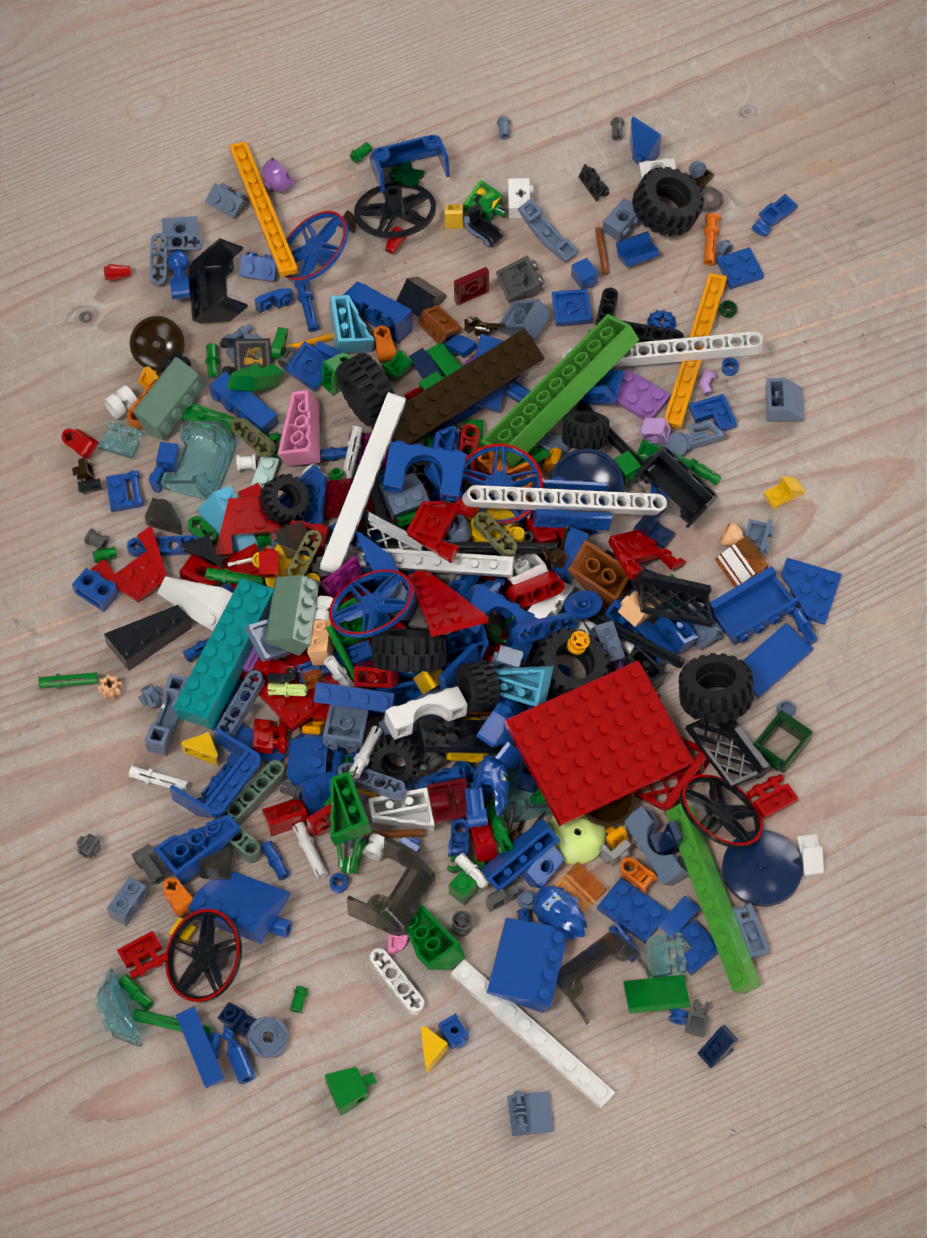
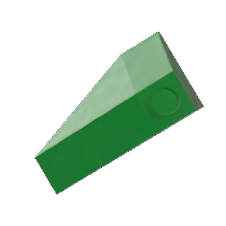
(433, 943)

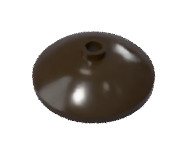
(160, 330)
(613, 813)

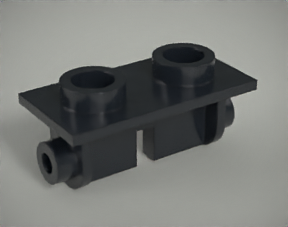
(592, 182)

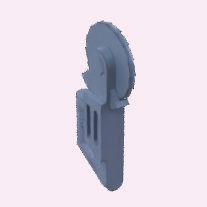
(681, 442)

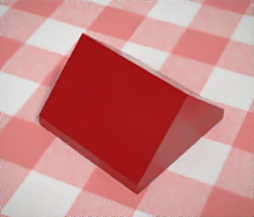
(284, 816)

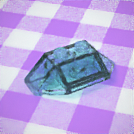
(116, 1012)

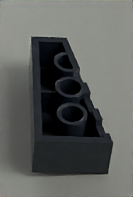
(147, 636)

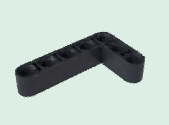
(648, 332)

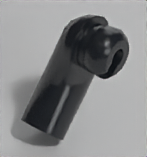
(281, 677)

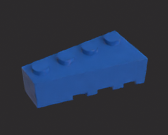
(381, 310)

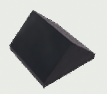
(419, 295)
(201, 548)

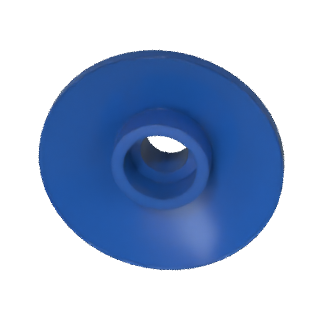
(583, 604)

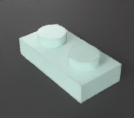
(265, 470)

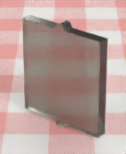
(291, 537)

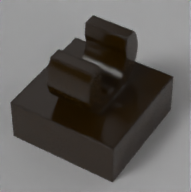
(84, 470)

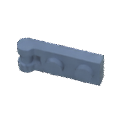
(751, 931)

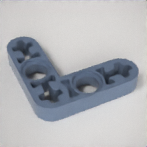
(167, 246)

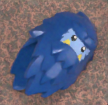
(492, 777)
(559, 910)

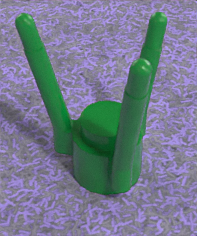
(351, 864)

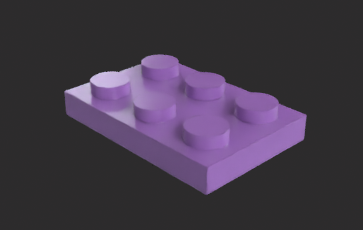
(641, 396)

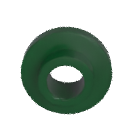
(728, 304)

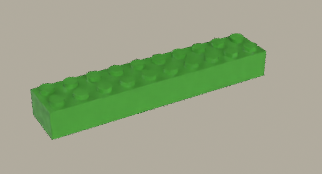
(563, 387)

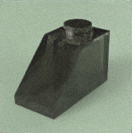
(163, 516)

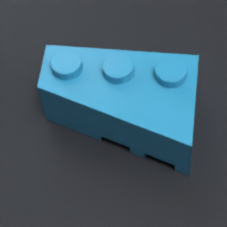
(347, 327)
(525, 684)

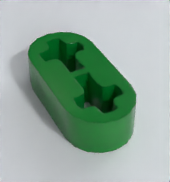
(279, 342)
(204, 526)

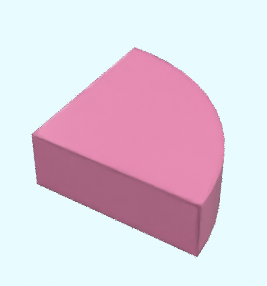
(396, 943)

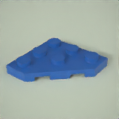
(317, 486)
(812, 587)

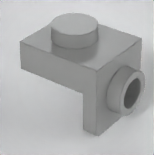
(616, 855)

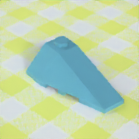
(213, 513)

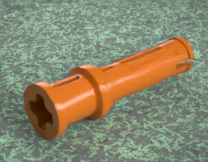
(711, 232)

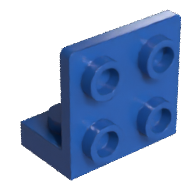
(605, 389)

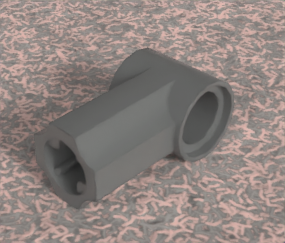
(147, 860)

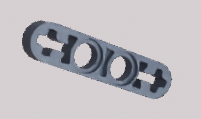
(244, 706)
(374, 778)

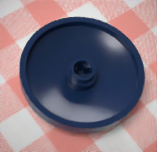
(590, 466)
(763, 872)

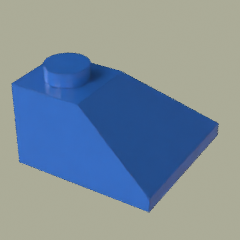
(644, 142)

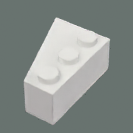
(552, 605)
(410, 812)

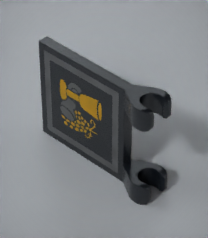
(247, 353)

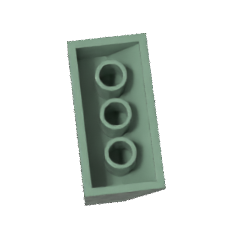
(168, 399)
(292, 613)

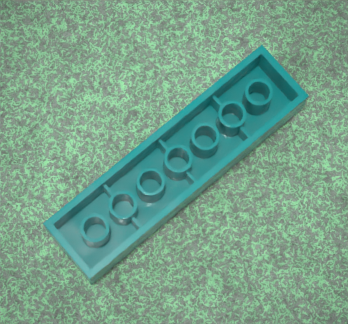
(223, 656)

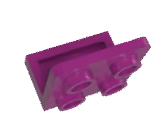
(343, 575)

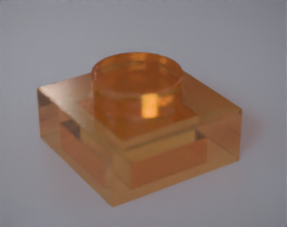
(311, 677)

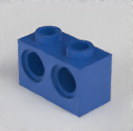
(92, 592)

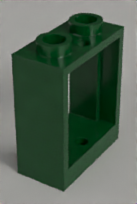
(791, 726)

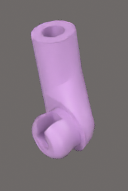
(704, 381)

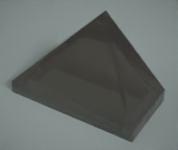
(218, 865)

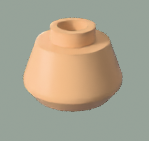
(731, 535)

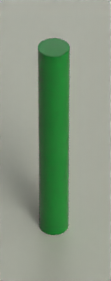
(341, 651)

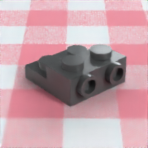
(520, 279)

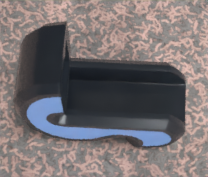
(481, 227)

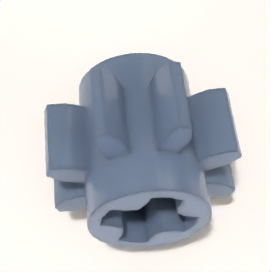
(150, 695)

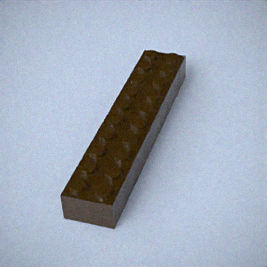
(467, 387)

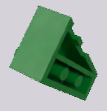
(347, 811)

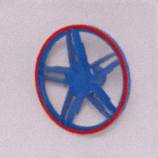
(316, 247)
(500, 478)
(372, 606)

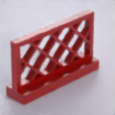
(673, 798)

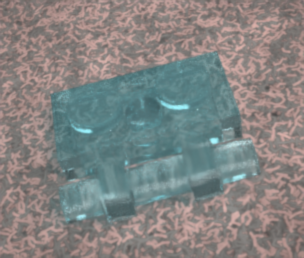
(120, 444)
(660, 955)

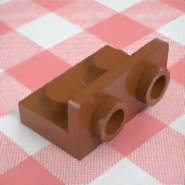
(438, 324)

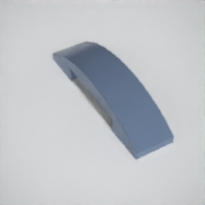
(546, 232)

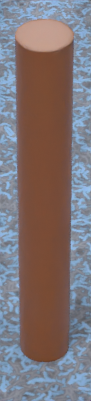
(602, 251)
(398, 833)

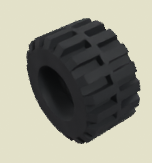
(585, 430)
(272, 505)
(478, 685)
(402, 746)

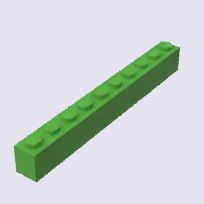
(715, 903)

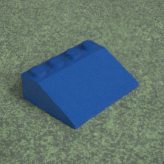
(245, 900)
(527, 963)

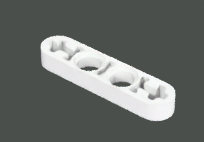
(399, 979)

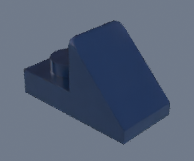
(652, 528)
(668, 840)
(718, 1046)

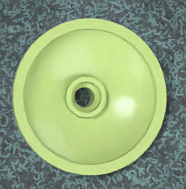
(582, 847)

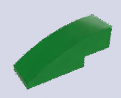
(255, 378)

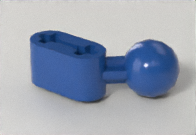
(180, 285)

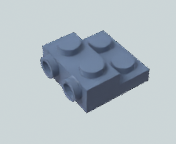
(265, 651)
(345, 728)

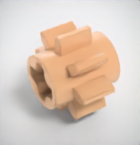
(110, 692)

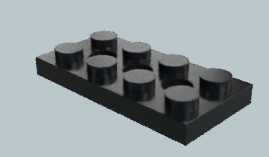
(450, 742)

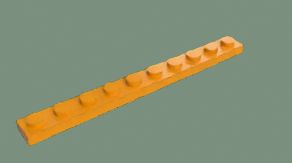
(263, 209)
(689, 369)

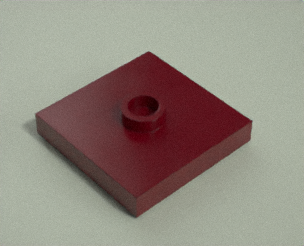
(471, 286)

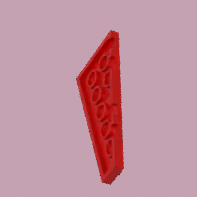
(442, 606)

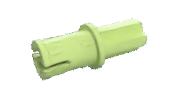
(287, 689)

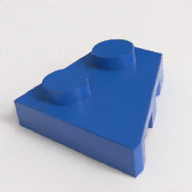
(316, 791)

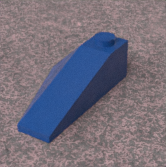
(183, 851)

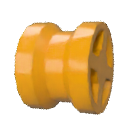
(578, 637)

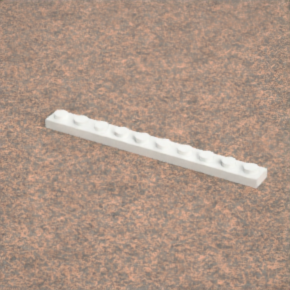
(427, 560)
(534, 1036)

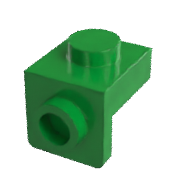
(398, 365)

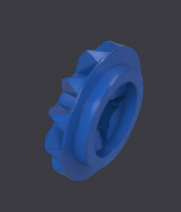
(669, 319)

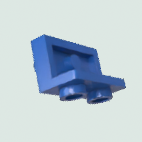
(636, 249)
(257, 267)

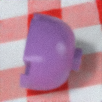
(276, 177)

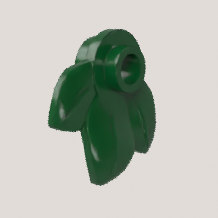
(406, 174)

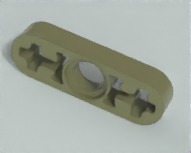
(261, 438)
(494, 526)
(314, 545)

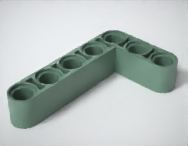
(247, 808)

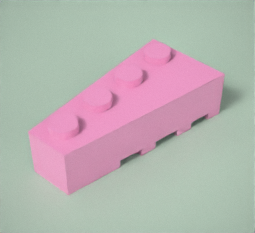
(301, 431)

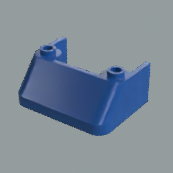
(407, 152)
(244, 765)

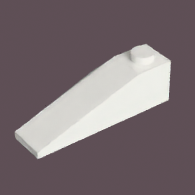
(526, 567)
(197, 600)

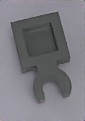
(498, 899)
(697, 1021)

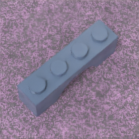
(163, 729)
(668, 868)

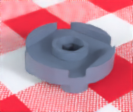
(255, 1037)

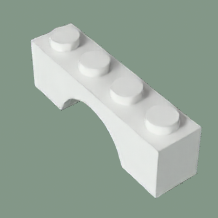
(447, 704)

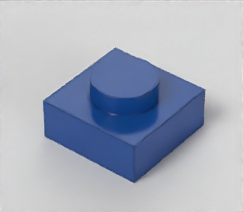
(155, 479)

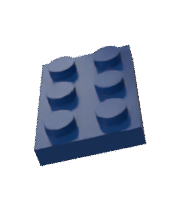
(633, 910)

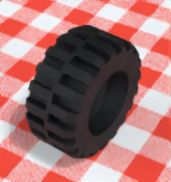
(676, 187)
(363, 386)
(408, 650)
(592, 659)
(716, 672)

